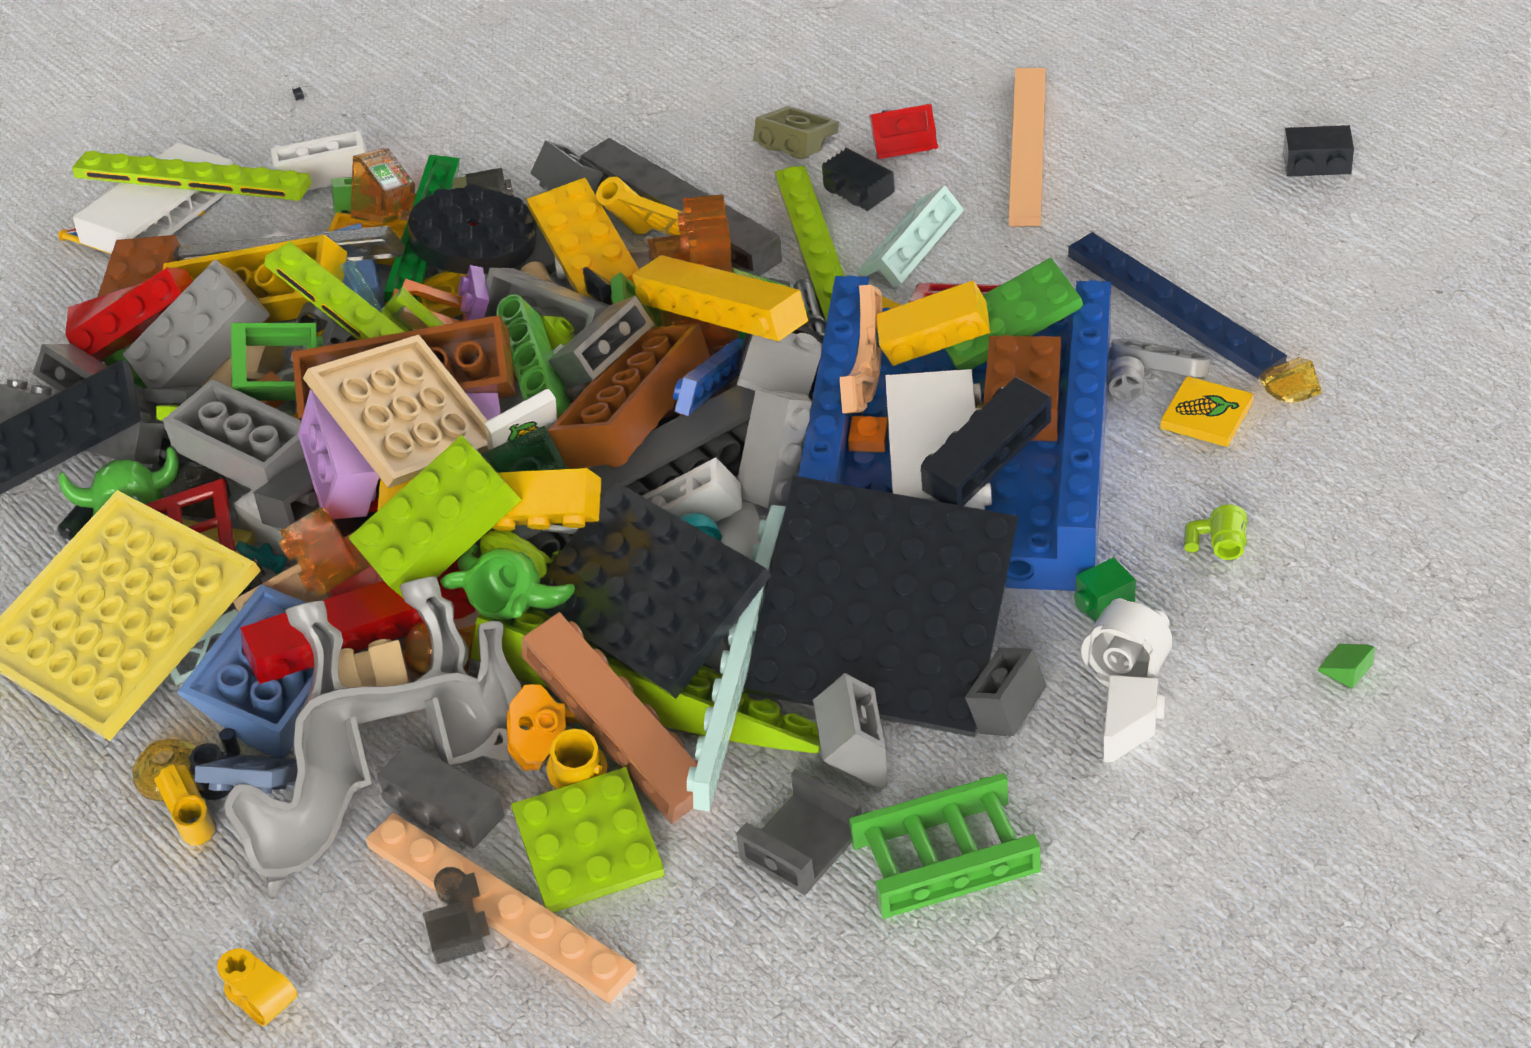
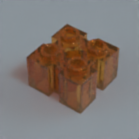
(706, 232)

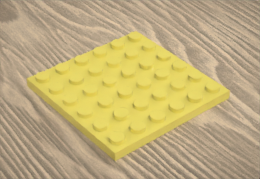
(117, 612)

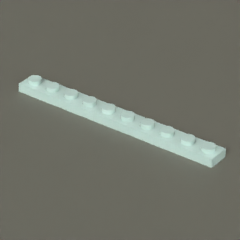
(734, 667)

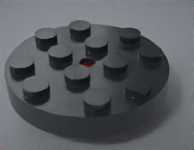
(471, 228)

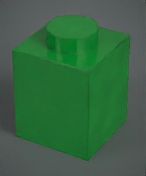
(1102, 585)

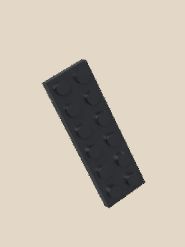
(67, 424)

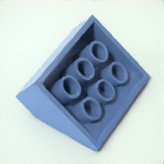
(230, 693)

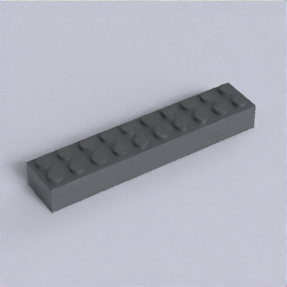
(668, 452)

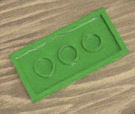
(1020, 309)

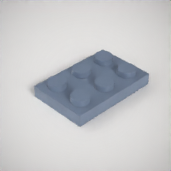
(254, 770)

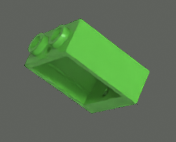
(267, 335)

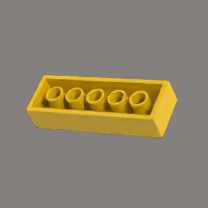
(273, 293)

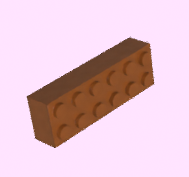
(471, 350)
(628, 398)

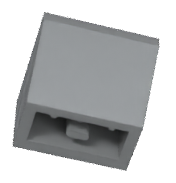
(852, 730)

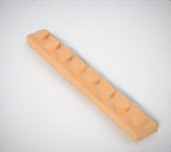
(508, 910)

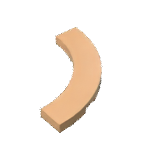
(862, 382)

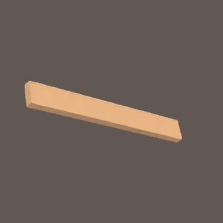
(1027, 148)

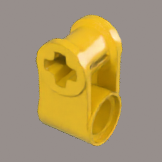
(254, 985)

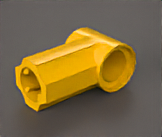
(185, 804)

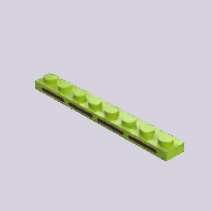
(192, 175)
(810, 232)
(328, 293)

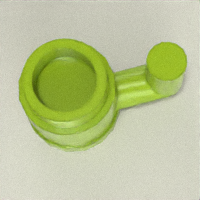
(1227, 532)

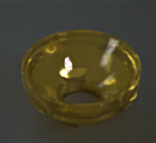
(145, 770)

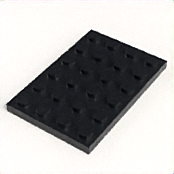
(652, 588)

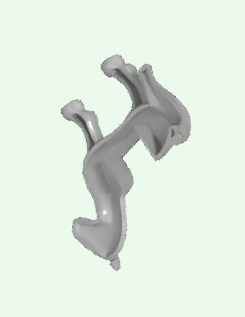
(328, 748)

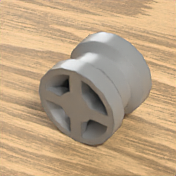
(1126, 378)

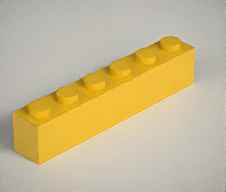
(720, 297)
(546, 497)

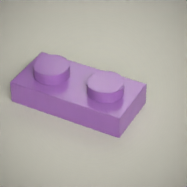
(473, 293)

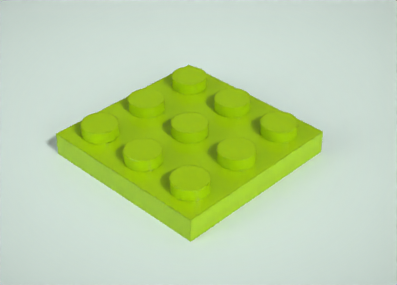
(587, 840)

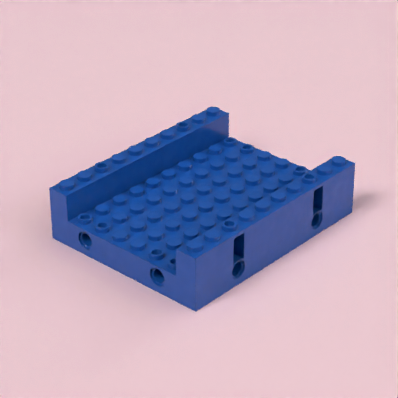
(1047, 484)

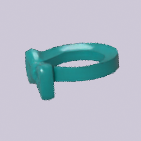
(263, 555)

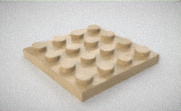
(397, 406)

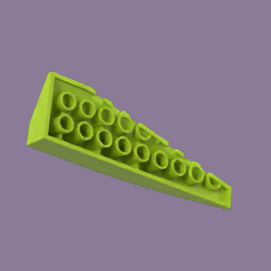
(755, 722)

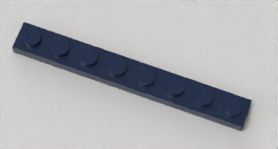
(1176, 305)

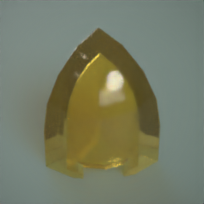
(1291, 381)

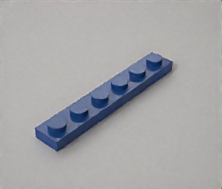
(708, 378)

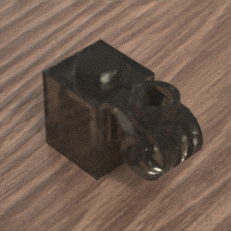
(456, 928)

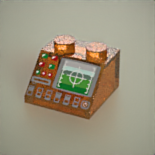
(380, 187)

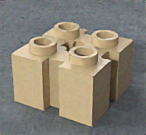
(378, 667)

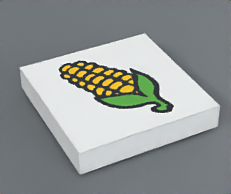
(522, 419)

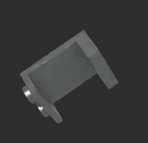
(802, 835)

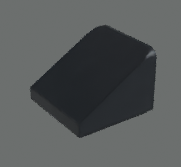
(597, 286)

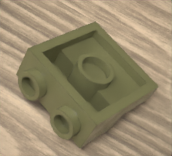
(793, 131)

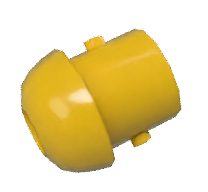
(574, 758)

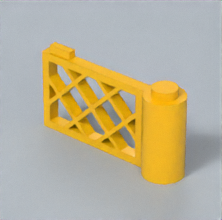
(635, 211)

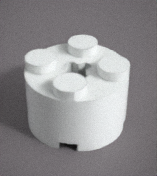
(1127, 641)

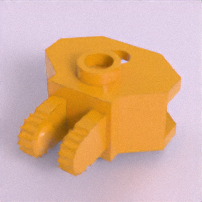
(543, 718)

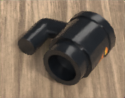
(210, 752)

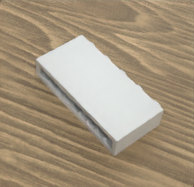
(145, 210)
(921, 418)

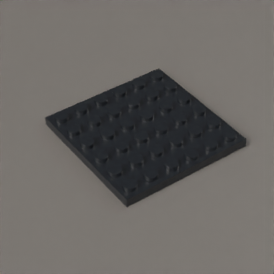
(886, 594)

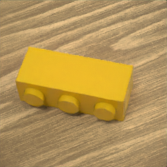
(933, 323)

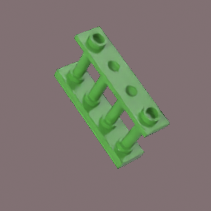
(954, 876)

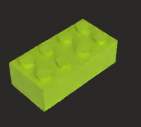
(435, 516)

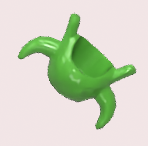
(125, 476)
(503, 583)

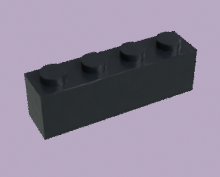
(986, 443)

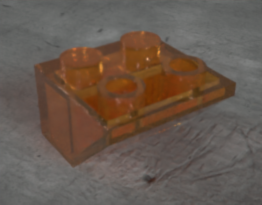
(319, 551)

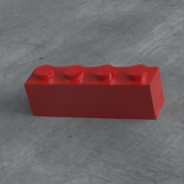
(120, 317)

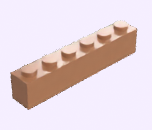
(612, 713)

